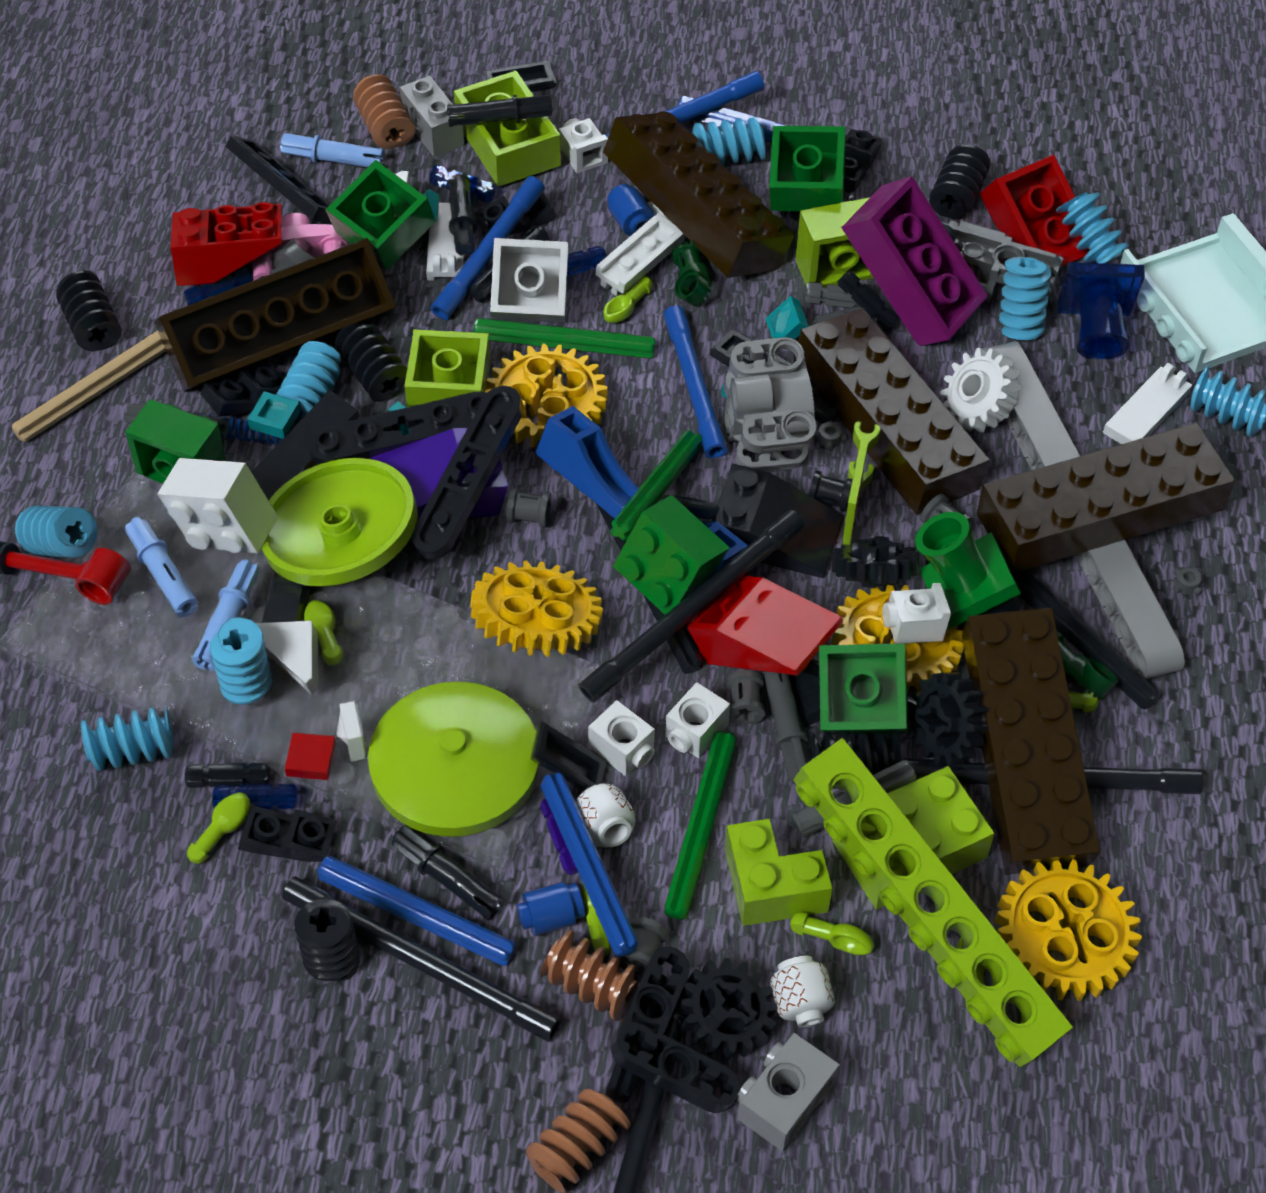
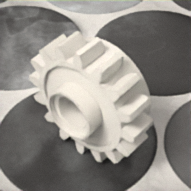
(981, 390)

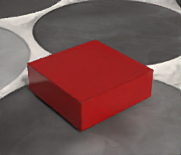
(310, 756)

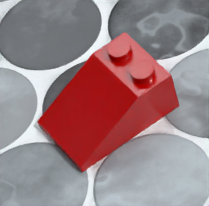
(1026, 208)

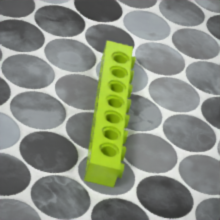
(954, 910)

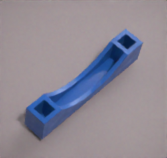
(582, 456)

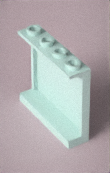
(1208, 295)

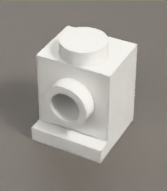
(579, 137)
(917, 615)

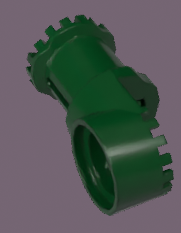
(691, 273)
(1086, 671)

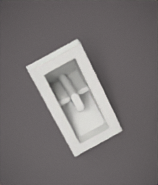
(294, 650)

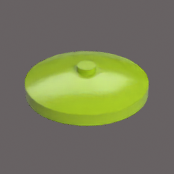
(340, 522)
(453, 759)

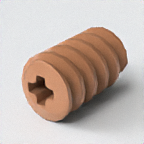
(383, 112)
(590, 975)
(574, 1137)

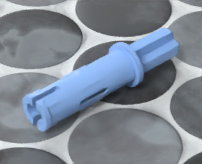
(330, 151)
(154, 555)
(232, 602)

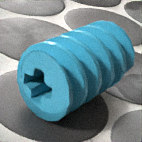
(733, 140)
(1092, 228)
(1024, 298)
(311, 375)
(1229, 402)
(56, 531)
(241, 661)
(128, 739)

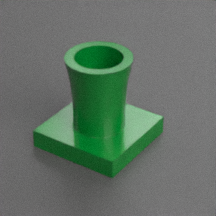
(969, 570)

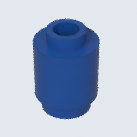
(628, 208)
(550, 908)

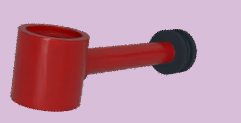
(95, 579)

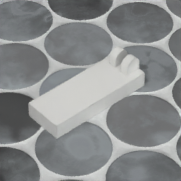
(638, 254)
(442, 257)
(1149, 405)

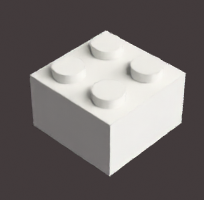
(529, 280)
(218, 505)

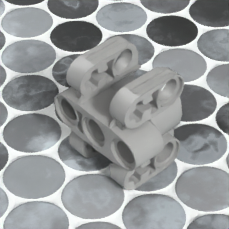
(769, 404)

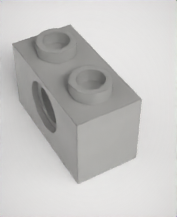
(428, 112)
(782, 1116)

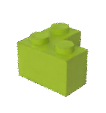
(772, 885)

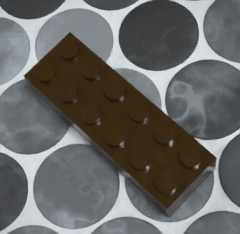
(698, 194)
(274, 314)
(872, 383)
(1104, 497)
(1030, 741)

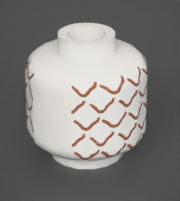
(606, 814)
(802, 991)

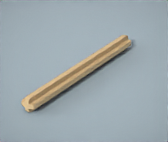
(88, 388)

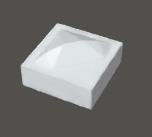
(351, 731)

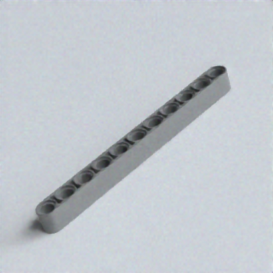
(1112, 568)

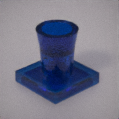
(1102, 297)

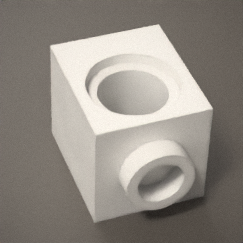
(696, 706)
(620, 724)

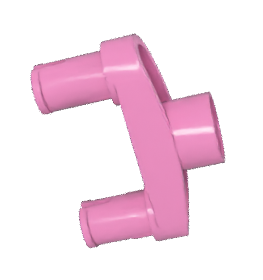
(312, 238)

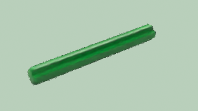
(569, 338)
(656, 483)
(700, 826)

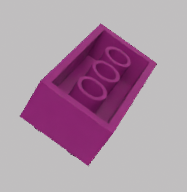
(915, 261)

